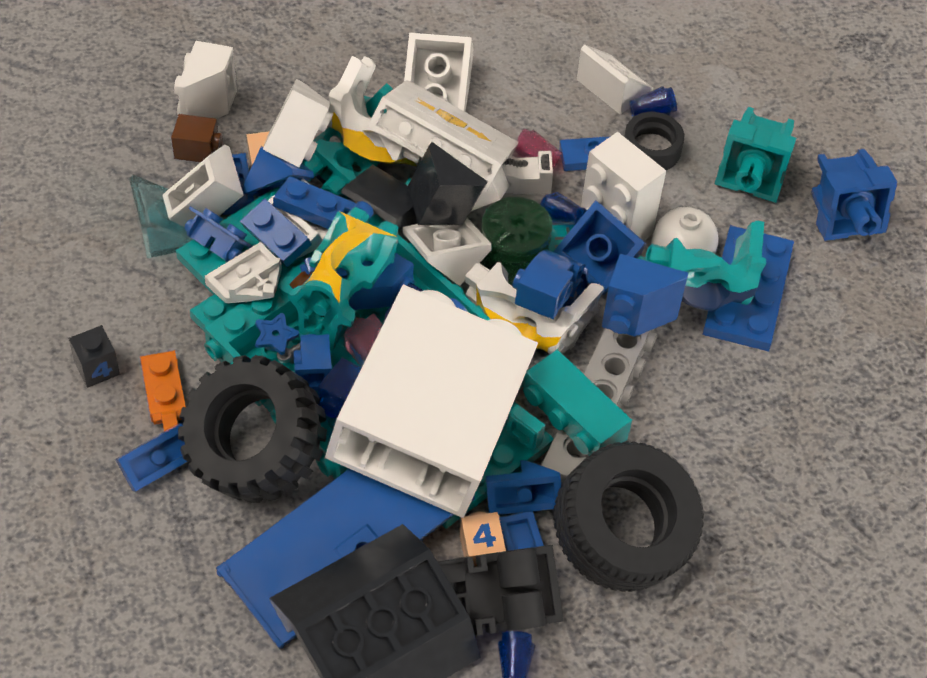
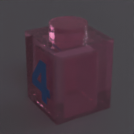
(361, 337)

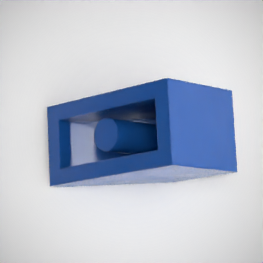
(386, 287)

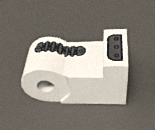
(529, 174)

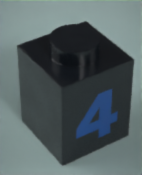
(94, 356)

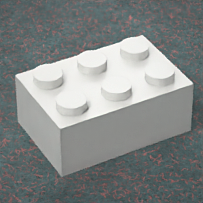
(624, 183)

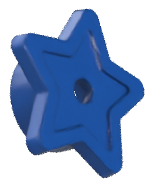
(271, 342)

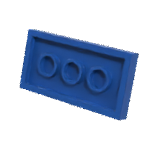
(753, 323)

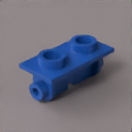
(207, 226)

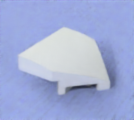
(247, 276)

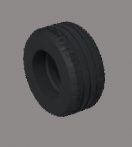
(664, 489)

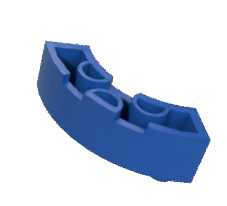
(550, 283)

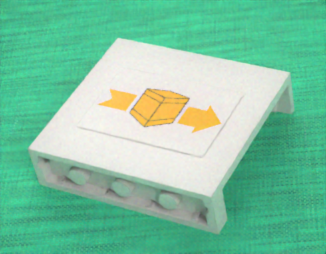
(420, 117)

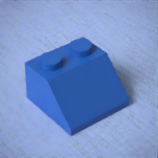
(642, 296)

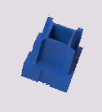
(853, 196)

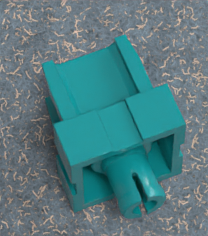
(756, 156)

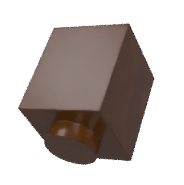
(195, 137)

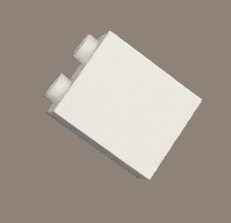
(431, 399)

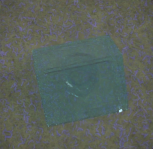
(158, 233)

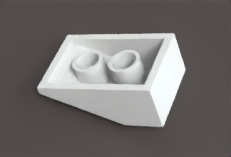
(441, 66)

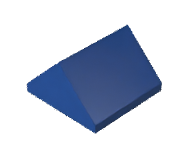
(598, 242)

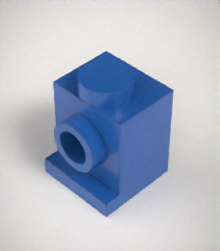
(313, 359)

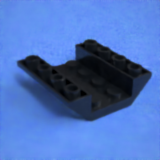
(380, 614)

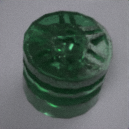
(517, 233)

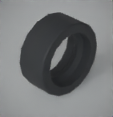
(661, 125)

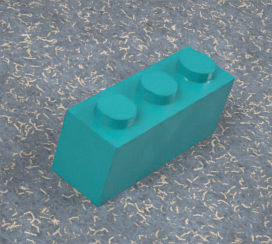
(575, 404)

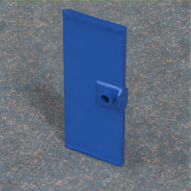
(318, 533)

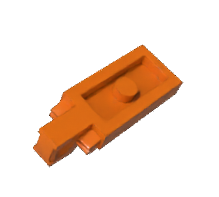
(163, 388)

